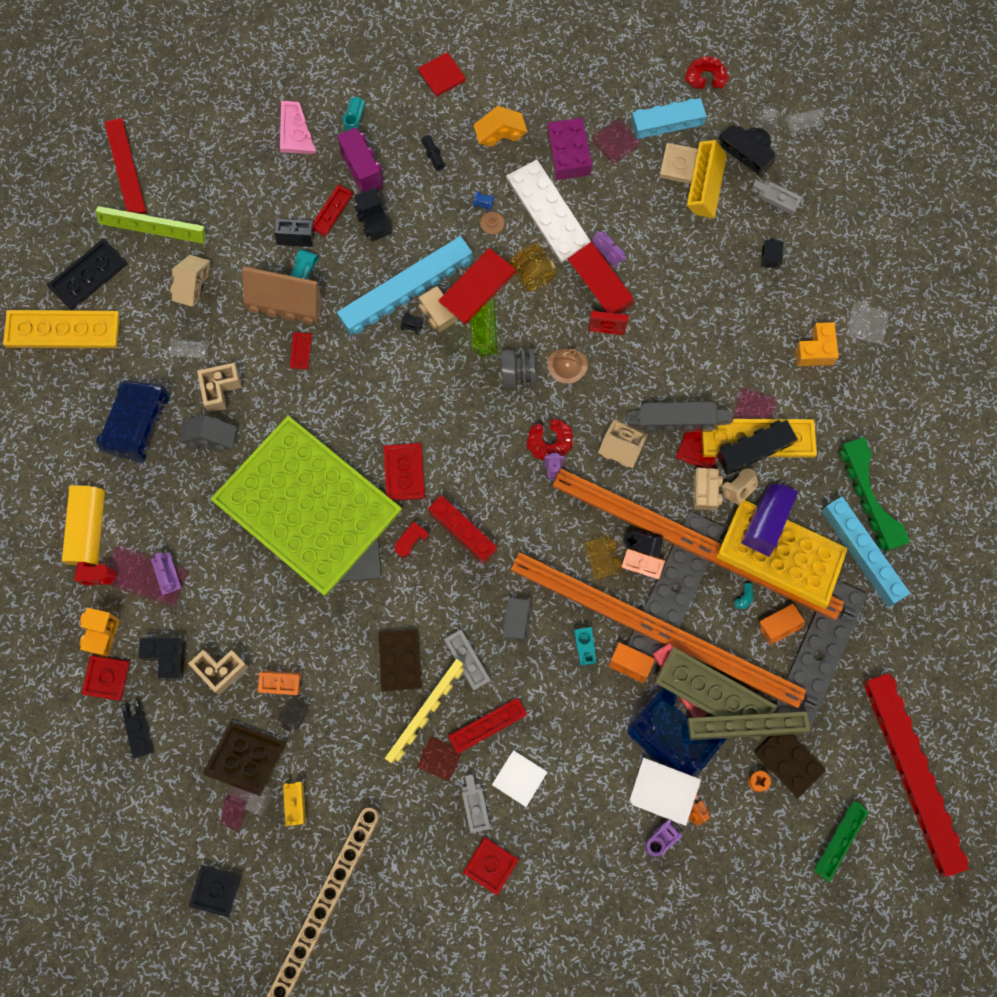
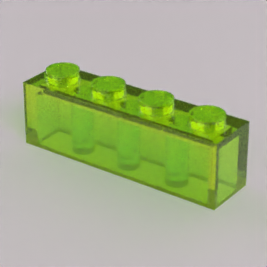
(484, 330)

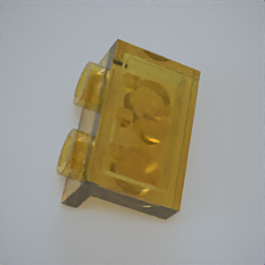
(603, 558)

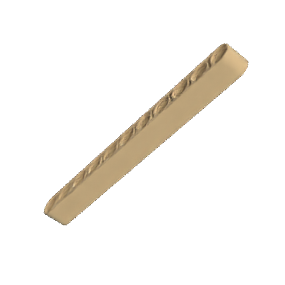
(322, 901)

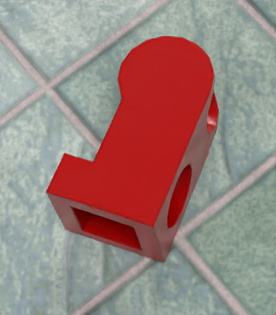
(409, 539)
(90, 575)

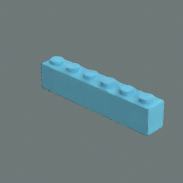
(865, 552)

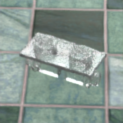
(805, 120)
(188, 349)

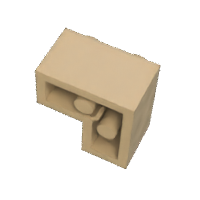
(188, 279)
(215, 382)
(221, 674)

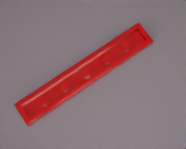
(125, 166)

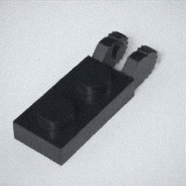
(137, 731)

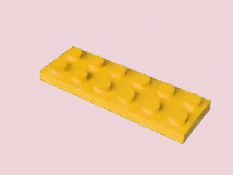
(61, 329)
(803, 428)

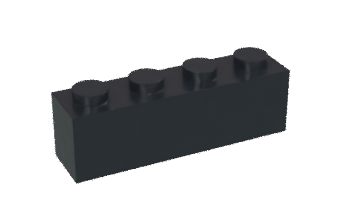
(756, 447)

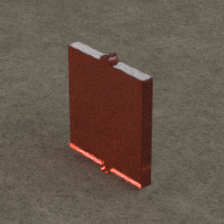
(439, 759)

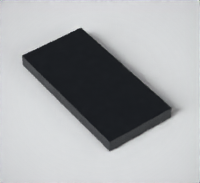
(87, 274)

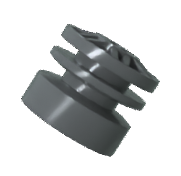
(518, 368)

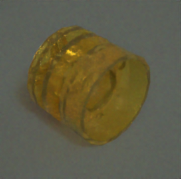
(533, 267)

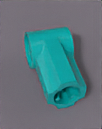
(353, 114)
(304, 264)

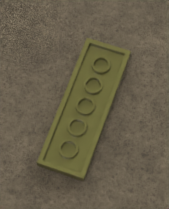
(709, 688)

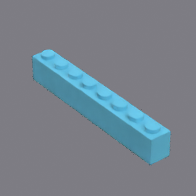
(405, 286)

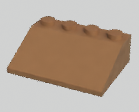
(281, 295)

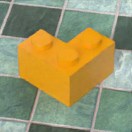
(500, 124)
(821, 349)
(99, 633)

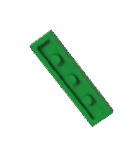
(841, 841)

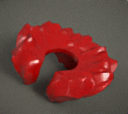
(706, 63)
(561, 446)

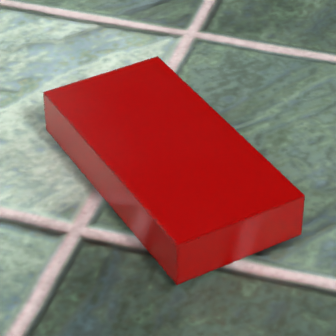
(300, 351)

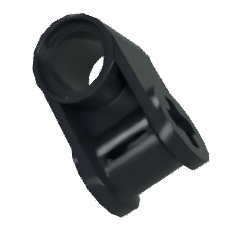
(644, 542)

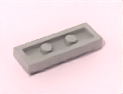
(464, 653)

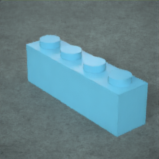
(668, 118)

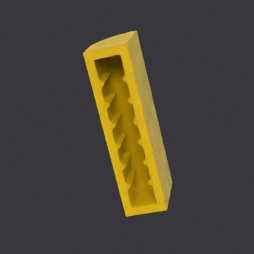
(707, 179)
(83, 525)

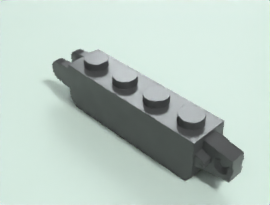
(679, 416)

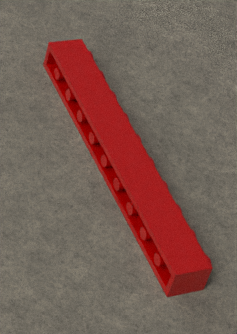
(916, 776)

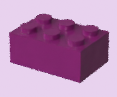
(569, 149)
(360, 160)

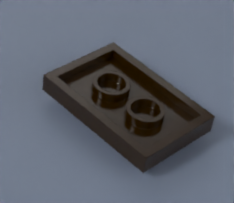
(399, 660)
(790, 763)

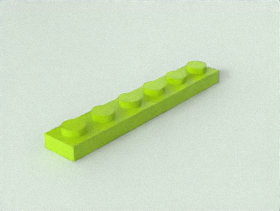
(151, 224)

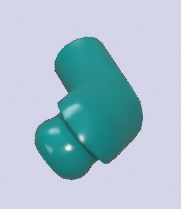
(746, 599)

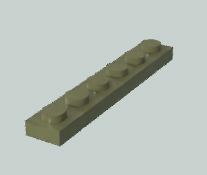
(748, 725)

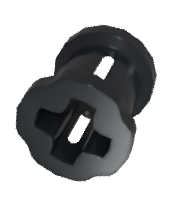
(411, 324)

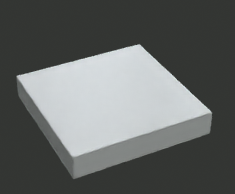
(519, 778)

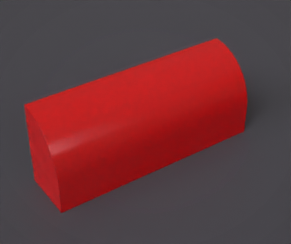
(601, 279)

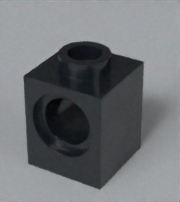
(772, 254)

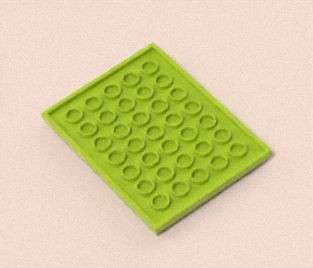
(306, 505)

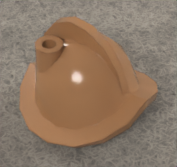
(567, 365)

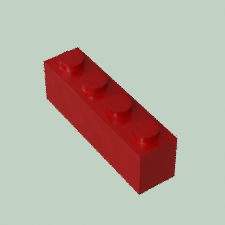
(462, 530)

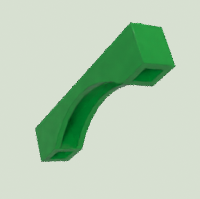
(889, 532)

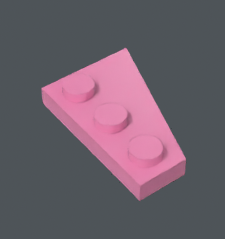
(294, 131)

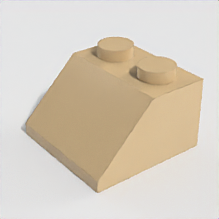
(622, 443)

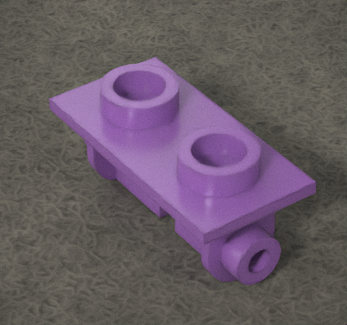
(604, 245)
(553, 463)
(165, 573)

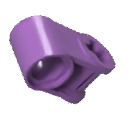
(665, 836)

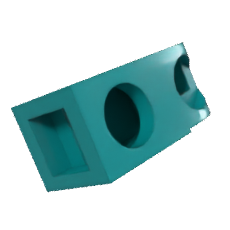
(585, 646)

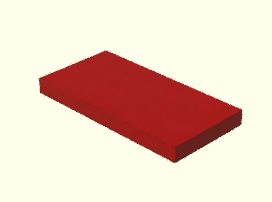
(477, 286)

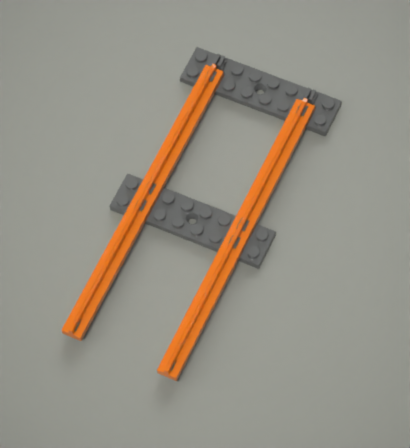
(660, 620)

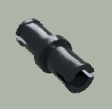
(433, 152)

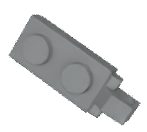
(777, 196)
(475, 806)

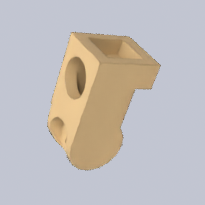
(741, 486)

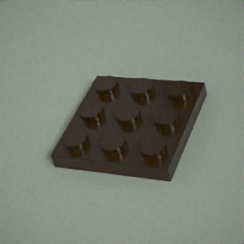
(245, 758)

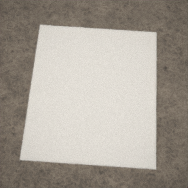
(664, 791)

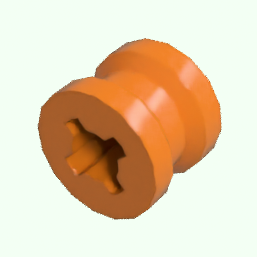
(756, 783)

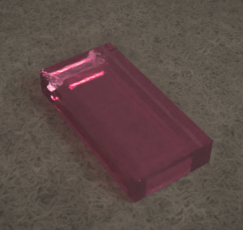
(233, 813)

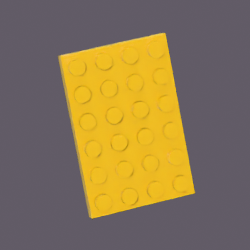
(799, 564)

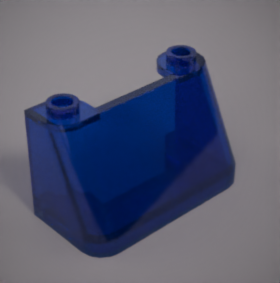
(132, 419)
(665, 736)

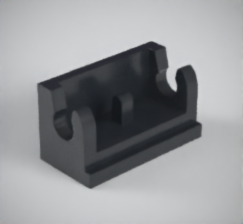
(294, 232)

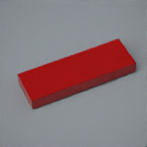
(332, 210)

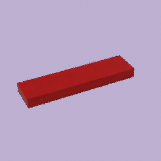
(487, 725)

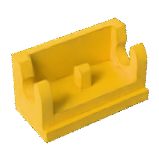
(294, 804)

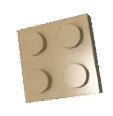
(678, 163)

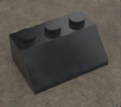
(747, 149)

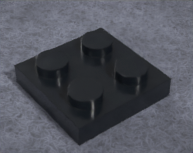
(215, 891)

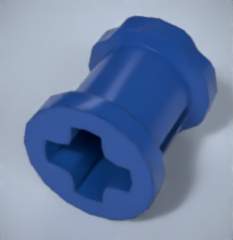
(483, 201)

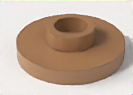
(492, 223)

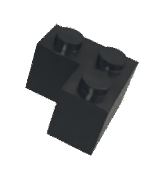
(370, 212)
(168, 653)

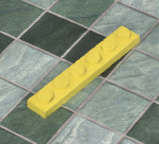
(421, 719)

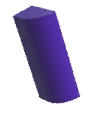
(769, 518)

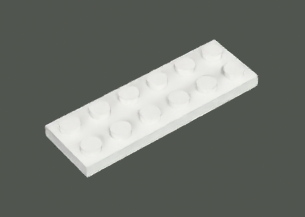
(548, 210)

